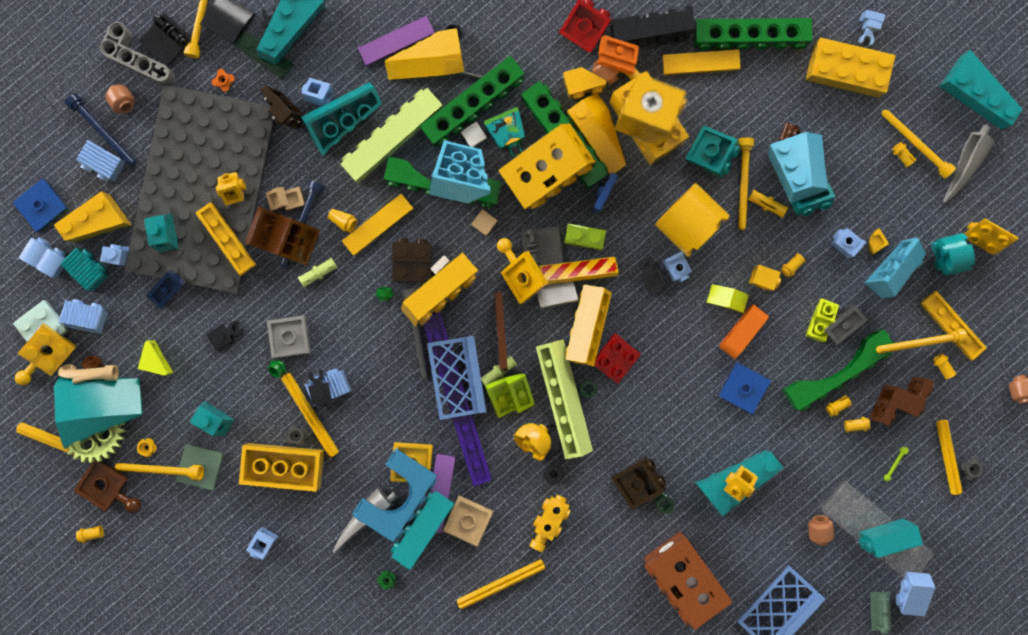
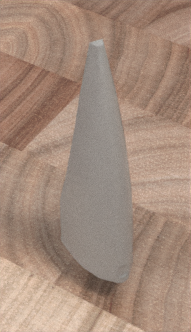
(971, 158)
(379, 499)

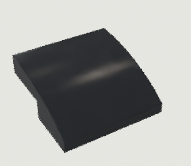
(227, 19)

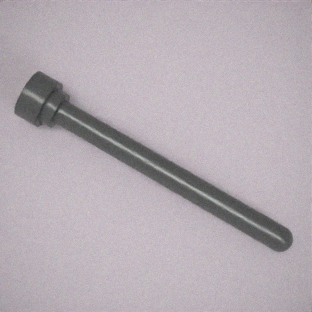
(418, 341)

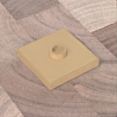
(468, 520)

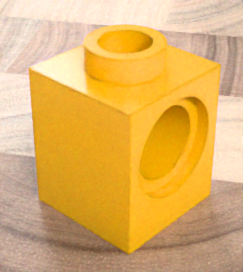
(765, 278)

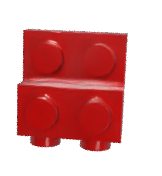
(586, 24)

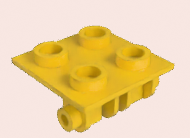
(989, 236)

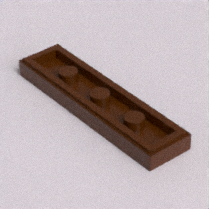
(501, 331)

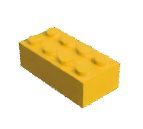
(850, 67)
(440, 288)
(281, 467)

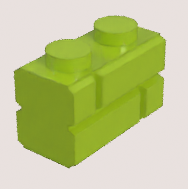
(585, 237)

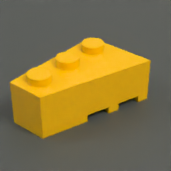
(92, 218)

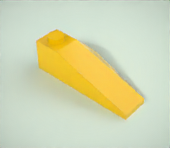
(595, 123)

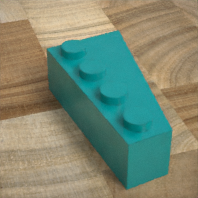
(287, 26)
(980, 91)
(340, 116)
(762, 465)
(422, 530)

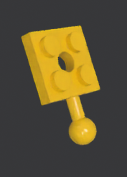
(513, 273)
(33, 353)

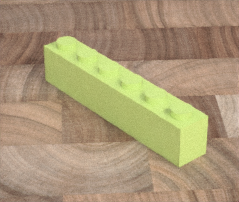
(391, 136)
(564, 399)

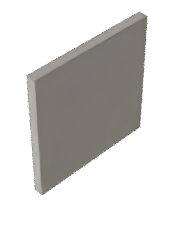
(557, 294)

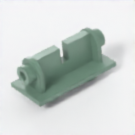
(880, 611)

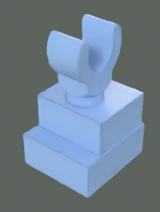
(872, 24)

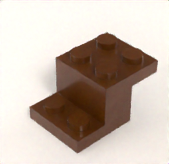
(282, 236)
(907, 402)

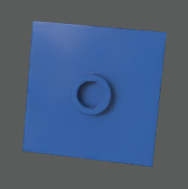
(603, 193)
(40, 205)
(744, 388)

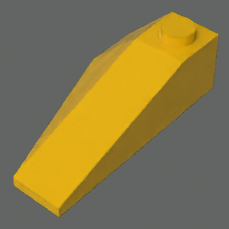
(431, 57)

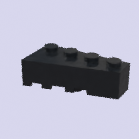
(655, 27)

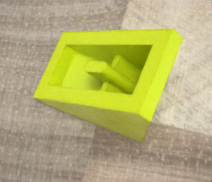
(727, 298)
(153, 359)

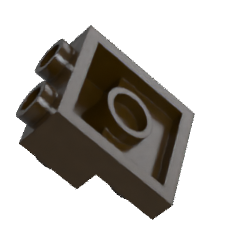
(282, 108)
(411, 260)
(639, 482)

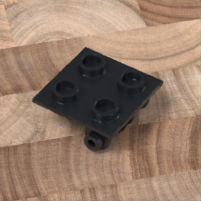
(165, 38)

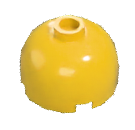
(533, 439)

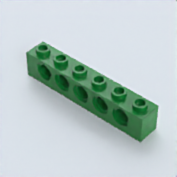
(779, 26)
(506, 68)
(542, 92)

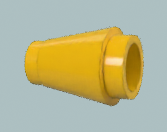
(343, 220)

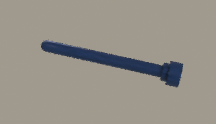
(75, 103)
(314, 189)

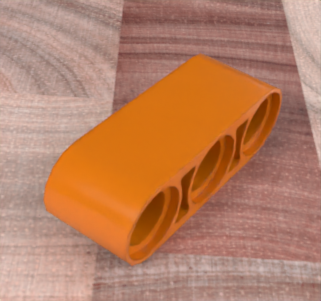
(743, 331)

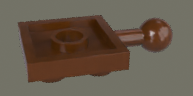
(114, 484)

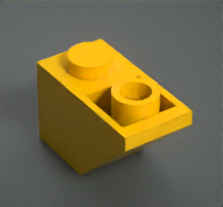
(581, 82)

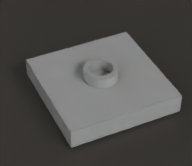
(288, 336)

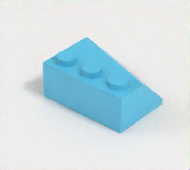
(800, 165)
(459, 173)
(896, 268)

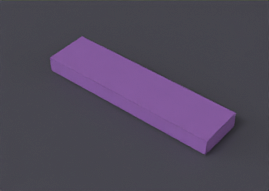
(396, 41)
(444, 470)

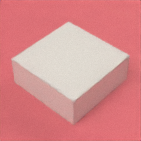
(473, 135)
(443, 262)

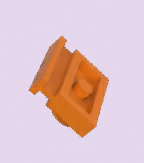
(618, 54)

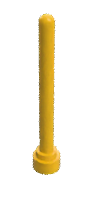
(192, 49)
(746, 146)
(944, 168)
(957, 336)
(194, 472)

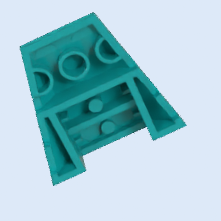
(94, 406)

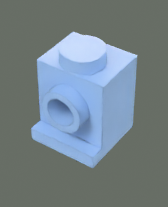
(317, 92)
(840, 242)
(115, 254)
(671, 264)
(267, 537)

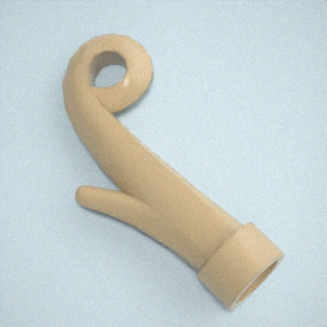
(69, 371)

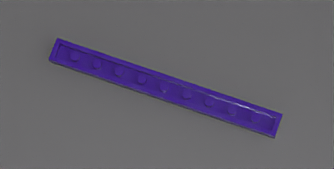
(463, 425)

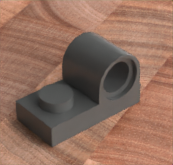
(846, 323)

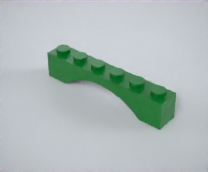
(402, 173)
(803, 393)

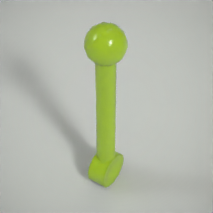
(903, 450)

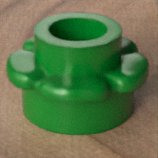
(384, 293)
(276, 368)
(386, 575)

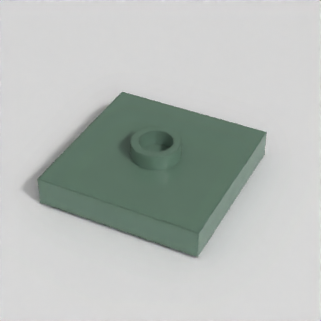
(208, 458)

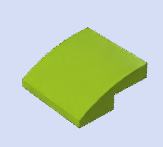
(510, 395)

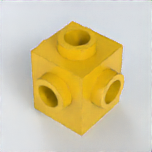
(231, 188)
(740, 487)

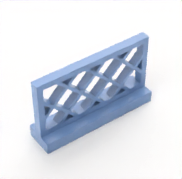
(473, 375)
(796, 619)

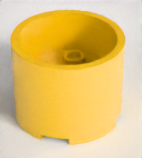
(692, 219)

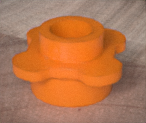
(229, 79)

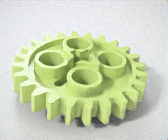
(96, 451)

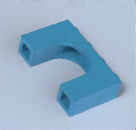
(391, 522)

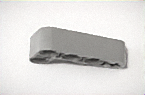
(138, 60)

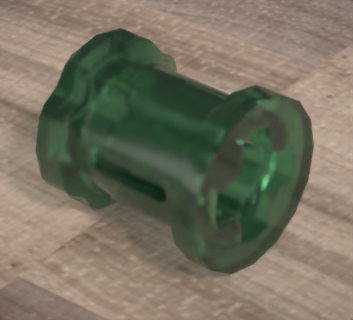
(584, 384)
(668, 508)

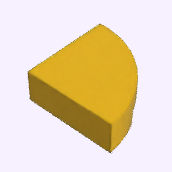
(877, 241)

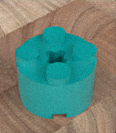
(953, 254)

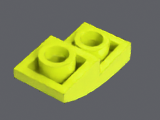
(823, 316)

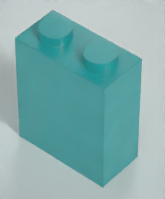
(890, 538)

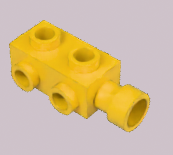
(550, 518)

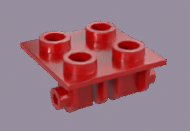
(616, 358)

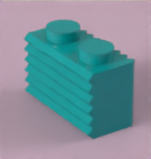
(85, 269)

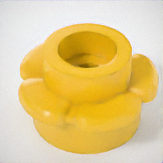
(146, 452)

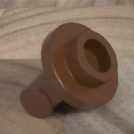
(789, 130)
(92, 362)

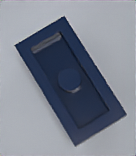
(165, 288)

